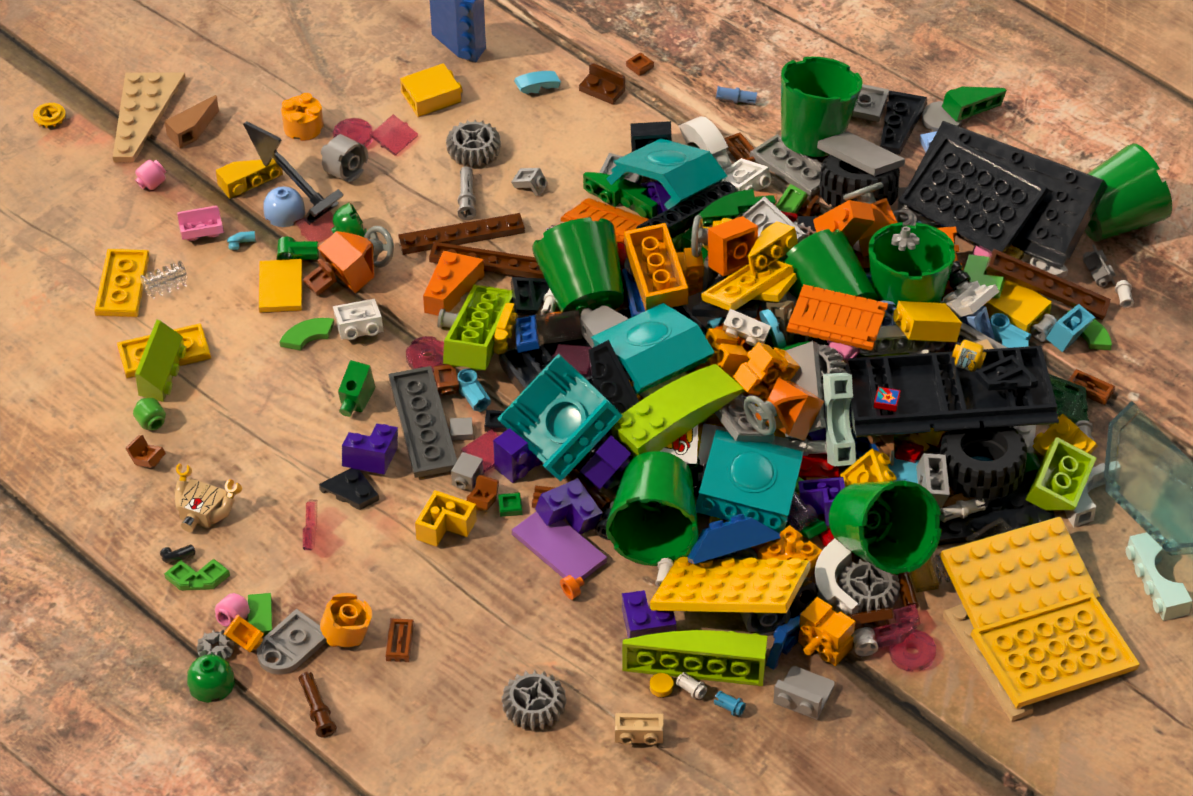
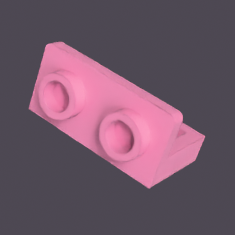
(200, 223)

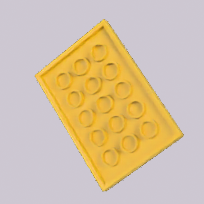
(1017, 572)
(731, 585)
(1054, 650)

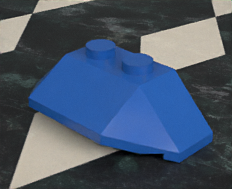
(730, 537)

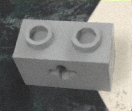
(933, 476)

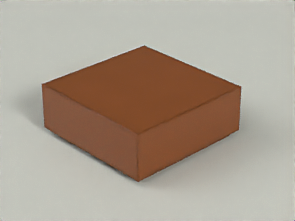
(639, 64)

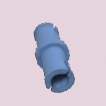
(736, 95)

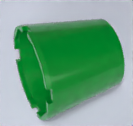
(816, 102)
(1133, 194)
(581, 264)
(830, 264)
(911, 274)
(654, 510)
(887, 523)

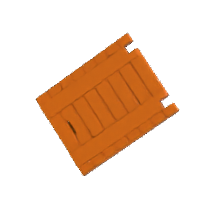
(620, 218)
(837, 317)

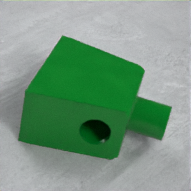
(356, 388)

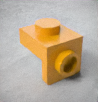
(244, 634)

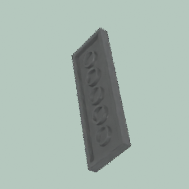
(423, 421)

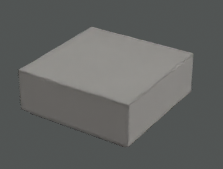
(461, 428)

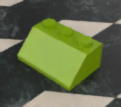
(159, 362)
(1061, 477)

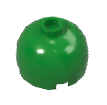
(348, 220)
(210, 678)

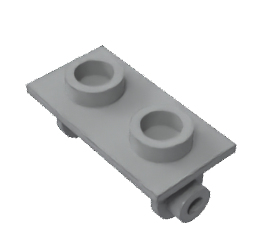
(1103, 273)

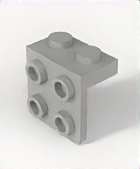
(803, 692)

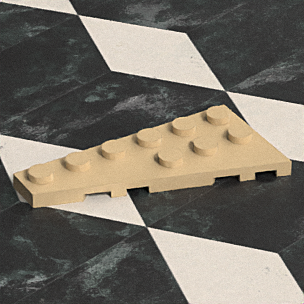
(141, 107)
(962, 628)

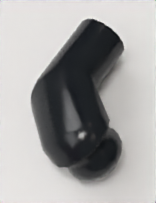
(180, 554)

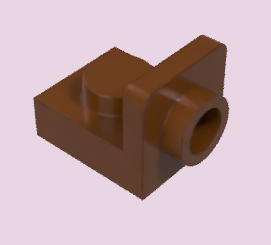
(810, 208)

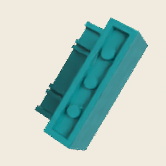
(676, 166)
(657, 346)
(560, 416)
(749, 480)

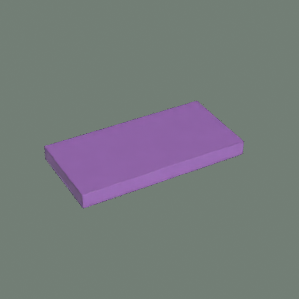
(559, 547)

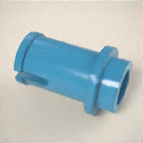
(734, 705)

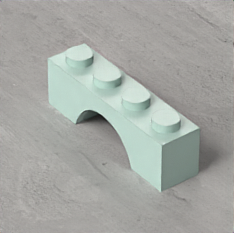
(837, 401)
(1168, 597)

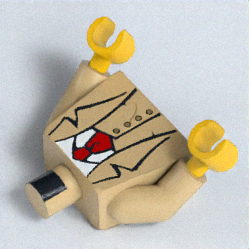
(202, 503)

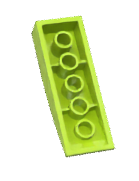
(472, 333)
(674, 410)
(700, 654)

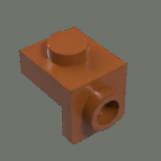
(320, 278)
(446, 379)
(144, 454)
(484, 493)

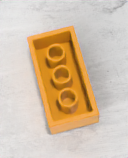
(656, 266)

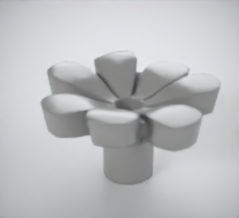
(905, 239)

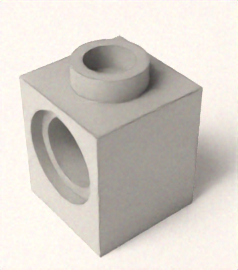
(466, 471)

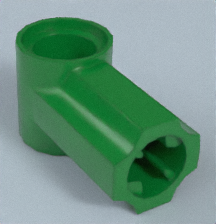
(289, 248)

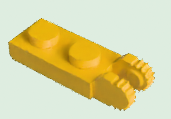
(504, 328)

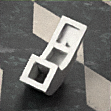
(707, 137)
(1086, 508)
(827, 570)

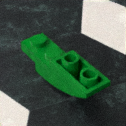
(623, 192)
(731, 206)

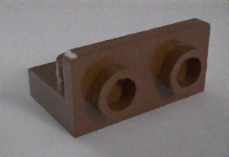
(603, 84)
(872, 619)

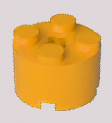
(302, 117)
(345, 620)

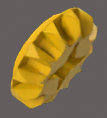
(54, 109)

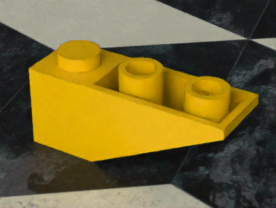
(245, 175)
(771, 245)

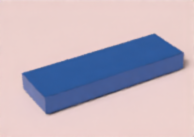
(526, 333)

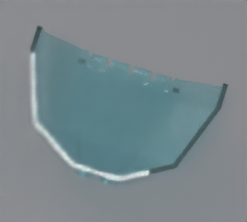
(1150, 479)

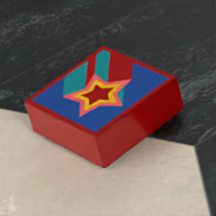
(887, 399)

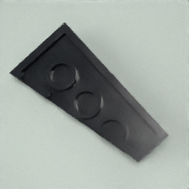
(900, 119)

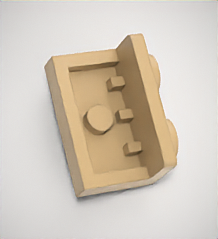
(638, 728)

